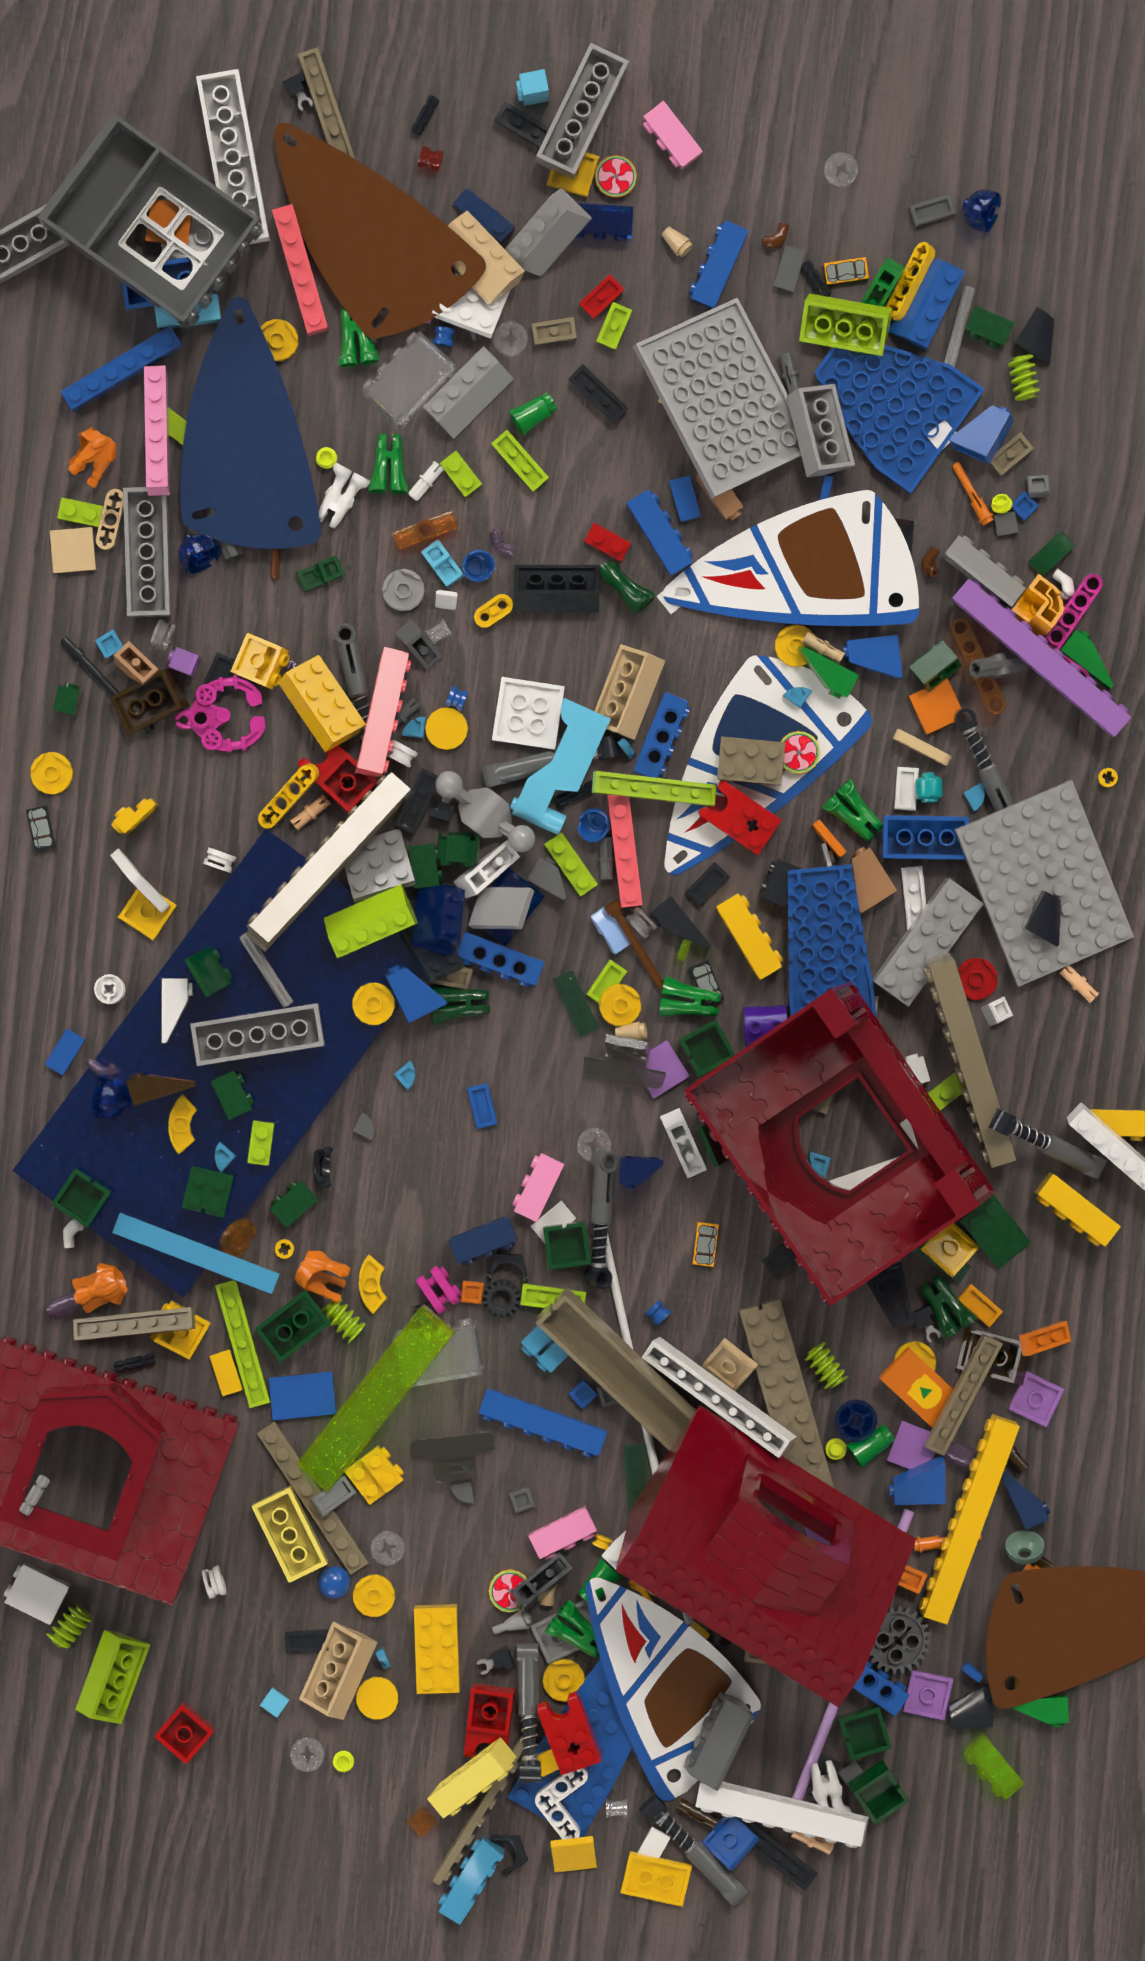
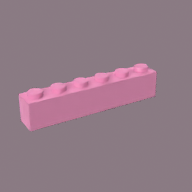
(156, 430)

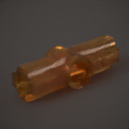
(439, 525)

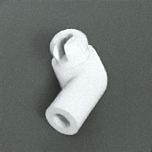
(1066, 583)
(69, 1232)

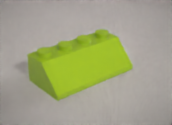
(845, 324)
(369, 921)
(112, 1677)

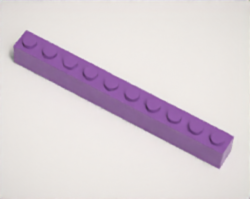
(1041, 658)

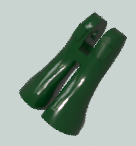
(633, 595)
(467, 1009)
(945, 1322)

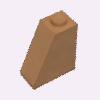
(726, 503)
(870, 879)

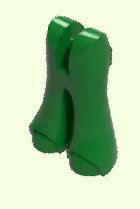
(348, 354)
(378, 480)
(851, 796)
(674, 1007)
(560, 1630)

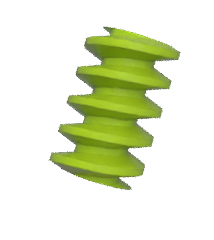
(1023, 378)
(343, 1319)
(825, 1366)
(70, 1626)

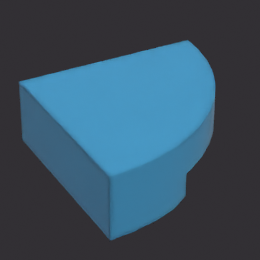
(797, 695)
(415, 728)
(625, 746)
(975, 796)
(406, 1075)
(223, 1156)
(820, 1163)
(383, 1658)

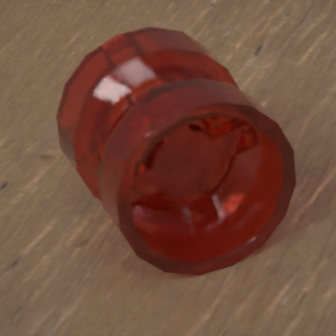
(430, 158)

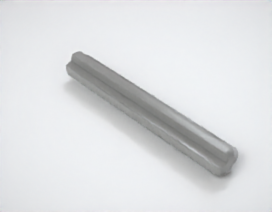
(959, 325)
(267, 971)

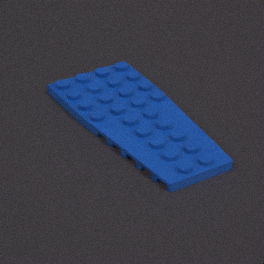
(825, 935)
(615, 1746)

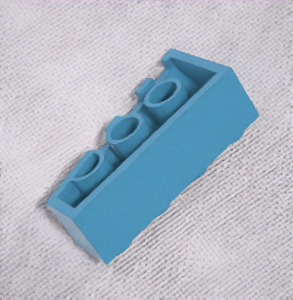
(471, 1879)

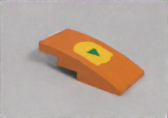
(917, 1385)

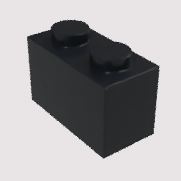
(777, 886)

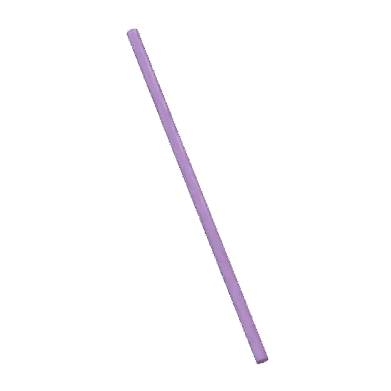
(831, 1710)

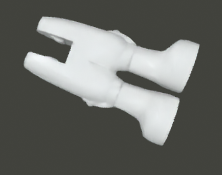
(341, 502)
(827, 1785)

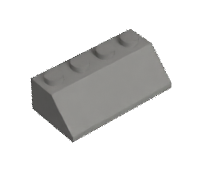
(548, 233)
(468, 392)
(820, 430)
(978, 566)

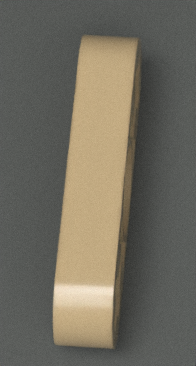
(113, 536)
(922, 747)

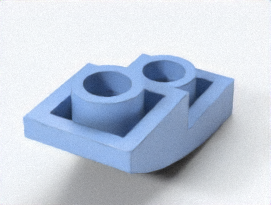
(610, 930)

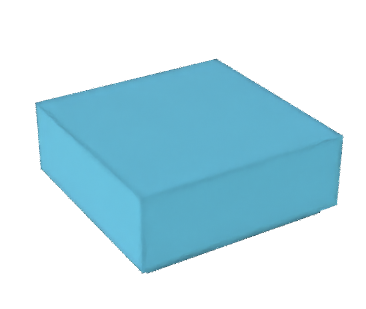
(274, 1702)

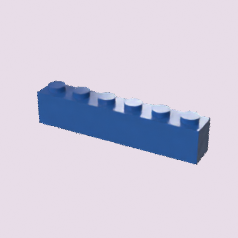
(121, 369)
(542, 1421)

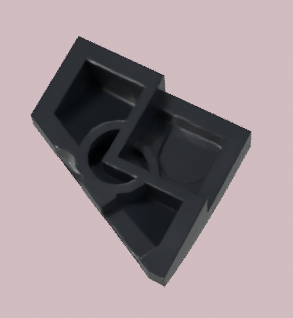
(1037, 336)
(1046, 918)
(972, 1710)

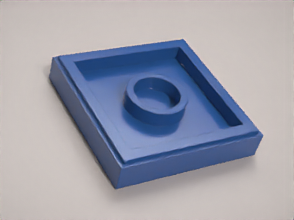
(730, 1841)

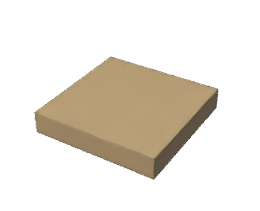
(73, 550)
(729, 1364)

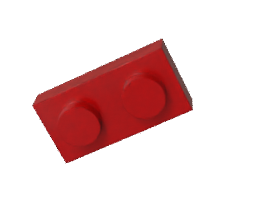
(601, 296)
(607, 542)

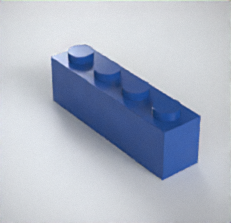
(719, 264)
(659, 532)

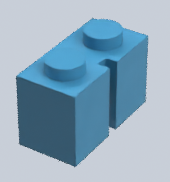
(544, 1349)

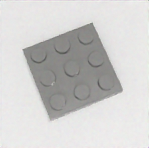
(379, 866)

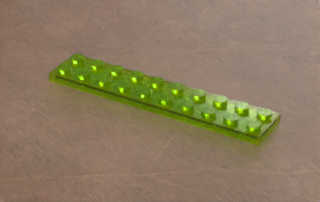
(376, 1398)

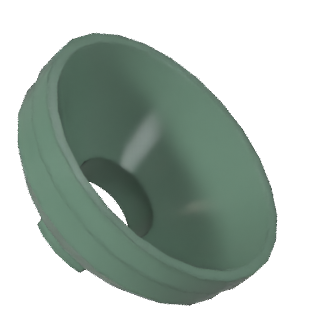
(1024, 1541)

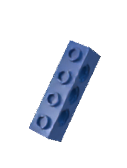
(668, 704)
(533, 965)
(892, 1700)

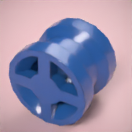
(444, 336)
(456, 698)
(657, 1312)

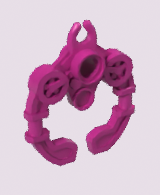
(218, 715)

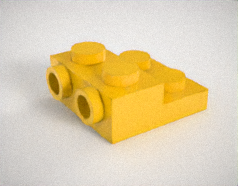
(260, 661)
(128, 819)
(183, 1341)
(375, 1474)

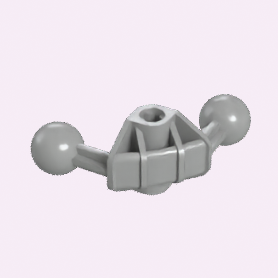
(485, 812)

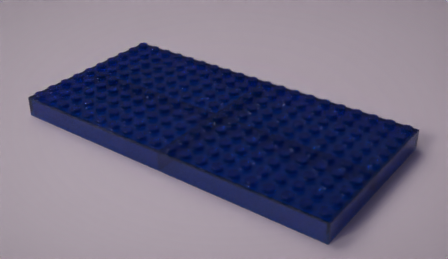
(288, 1088)

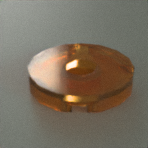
(237, 1237)

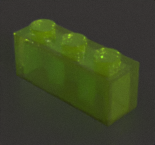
(992, 1766)

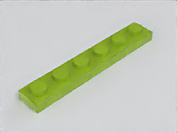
(654, 788)
(242, 1343)

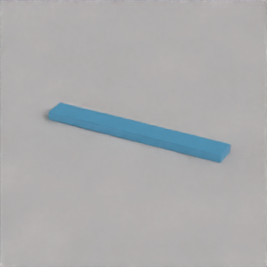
(195, 1253)

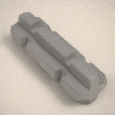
(34, 1495)

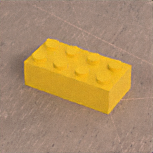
(321, 703)
(749, 937)
(1077, 1209)
(436, 1649)

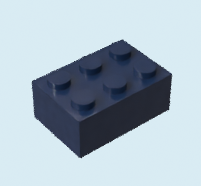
(483, 1240)

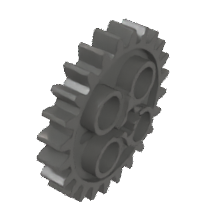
(908, 1654)

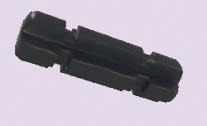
(425, 115)
(815, 278)
(572, 795)
(134, 1362)

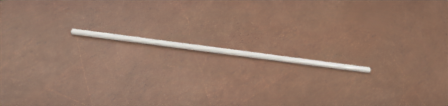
(627, 1338)

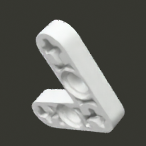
(139, 881)
(555, 1797)

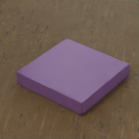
(665, 1059)
(1036, 1399)
(909, 1447)
(928, 1694)

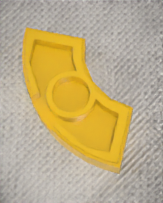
(179, 1124)
(370, 1284)

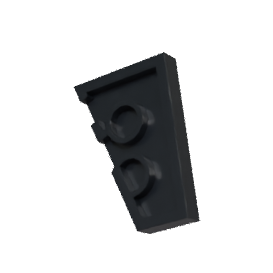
(892, 1295)

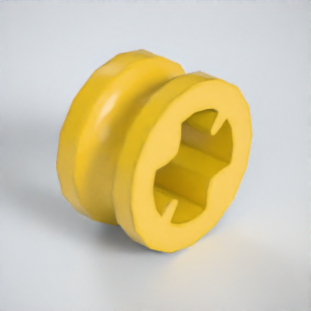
(1113, 774)
(278, 1246)
(602, 1541)

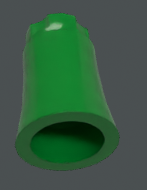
(532, 413)
(868, 1449)
(604, 1571)

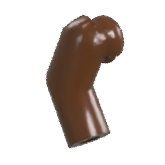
(778, 238)
(928, 563)

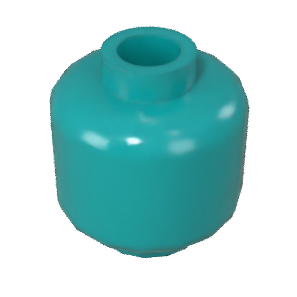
(929, 788)

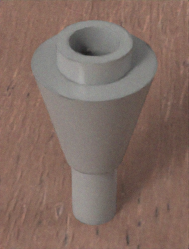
(516, 1622)

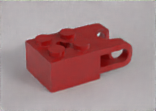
(334, 772)
(736, 815)
(484, 1725)
(567, 1729)

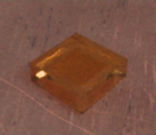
(422, 1821)

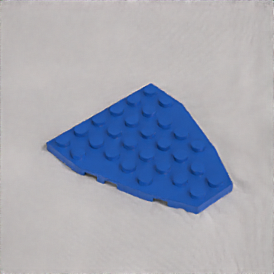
(895, 403)

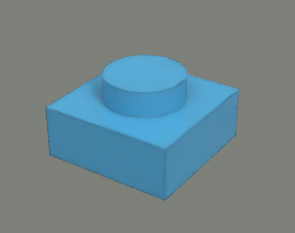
(109, 644)

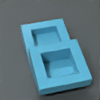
(442, 563)

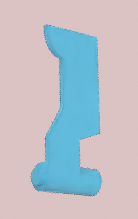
(566, 768)

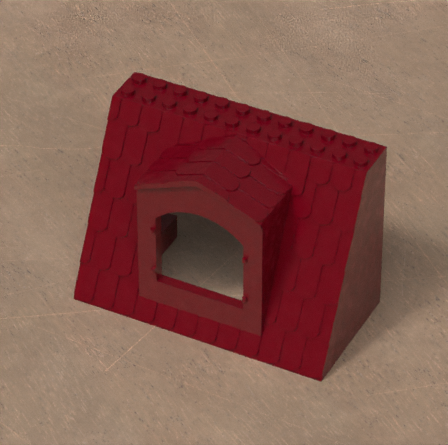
(756, 1113)
(168, 1492)
(749, 1576)

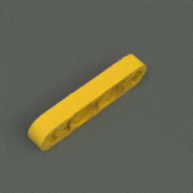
(912, 281)
(290, 798)

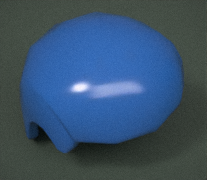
(478, 565)
(594, 825)
(333, 1582)

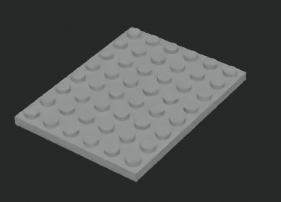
(722, 396)
(1046, 848)

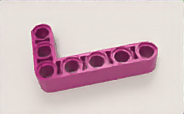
(1077, 613)

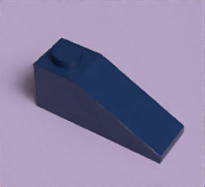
(488, 217)
(1027, 1505)

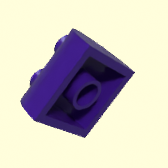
(760, 1020)

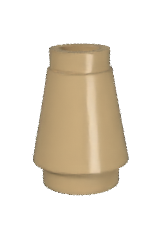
(678, 243)
(633, 1031)

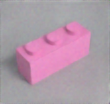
(671, 136)
(537, 1186)
(563, 1533)

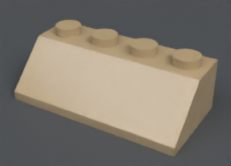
(501, 269)
(629, 690)
(338, 1671)

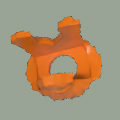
(93, 448)
(311, 1279)
(102, 1287)

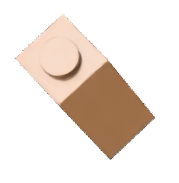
(134, 663)

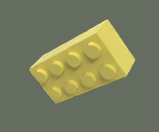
(290, 1534)
(472, 1778)

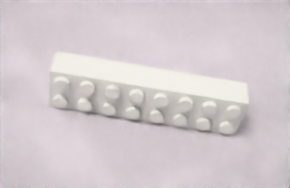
(231, 142)

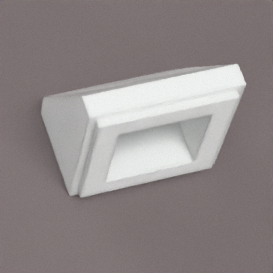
(944, 429)
(446, 600)
(996, 1011)

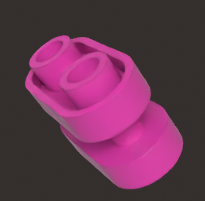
(451, 1292)

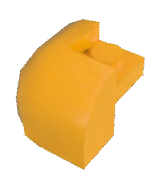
(1039, 606)

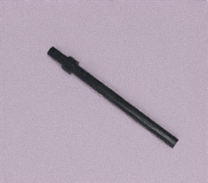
(79, 655)

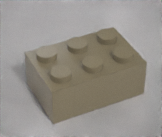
(751, 761)

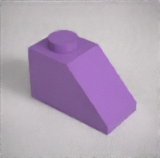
(184, 661)

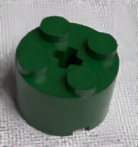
(458, 848)

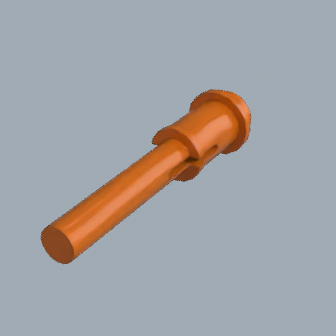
(978, 504)
(930, 1543)

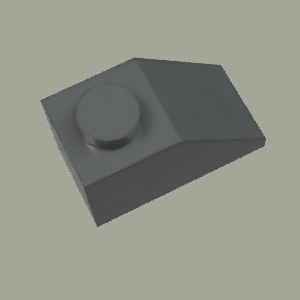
(419, 644)
(547, 877)

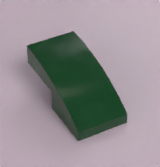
(1051, 553)
(320, 573)

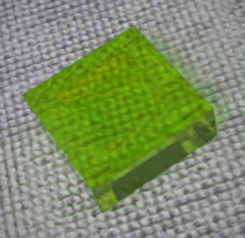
(683, 950)

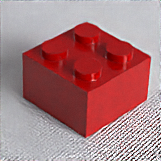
(184, 1732)

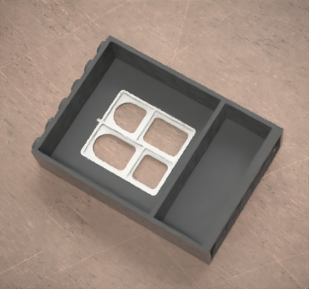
(111, 196)

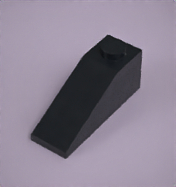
(675, 920)
(540, 1583)

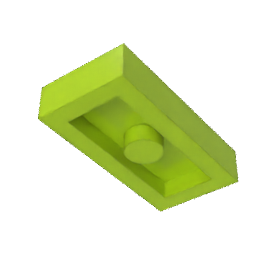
(614, 326)
(460, 474)
(80, 512)
(261, 1143)

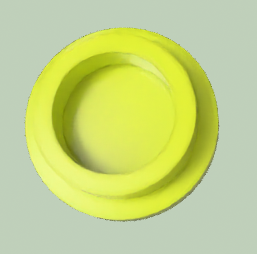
(326, 458)
(1001, 503)
(836, 1448)
(343, 1761)

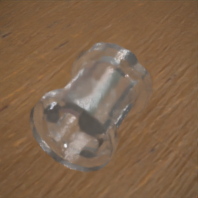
(438, 632)
(616, 1808)

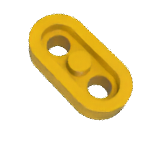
(494, 612)

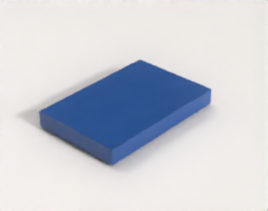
(302, 1395)

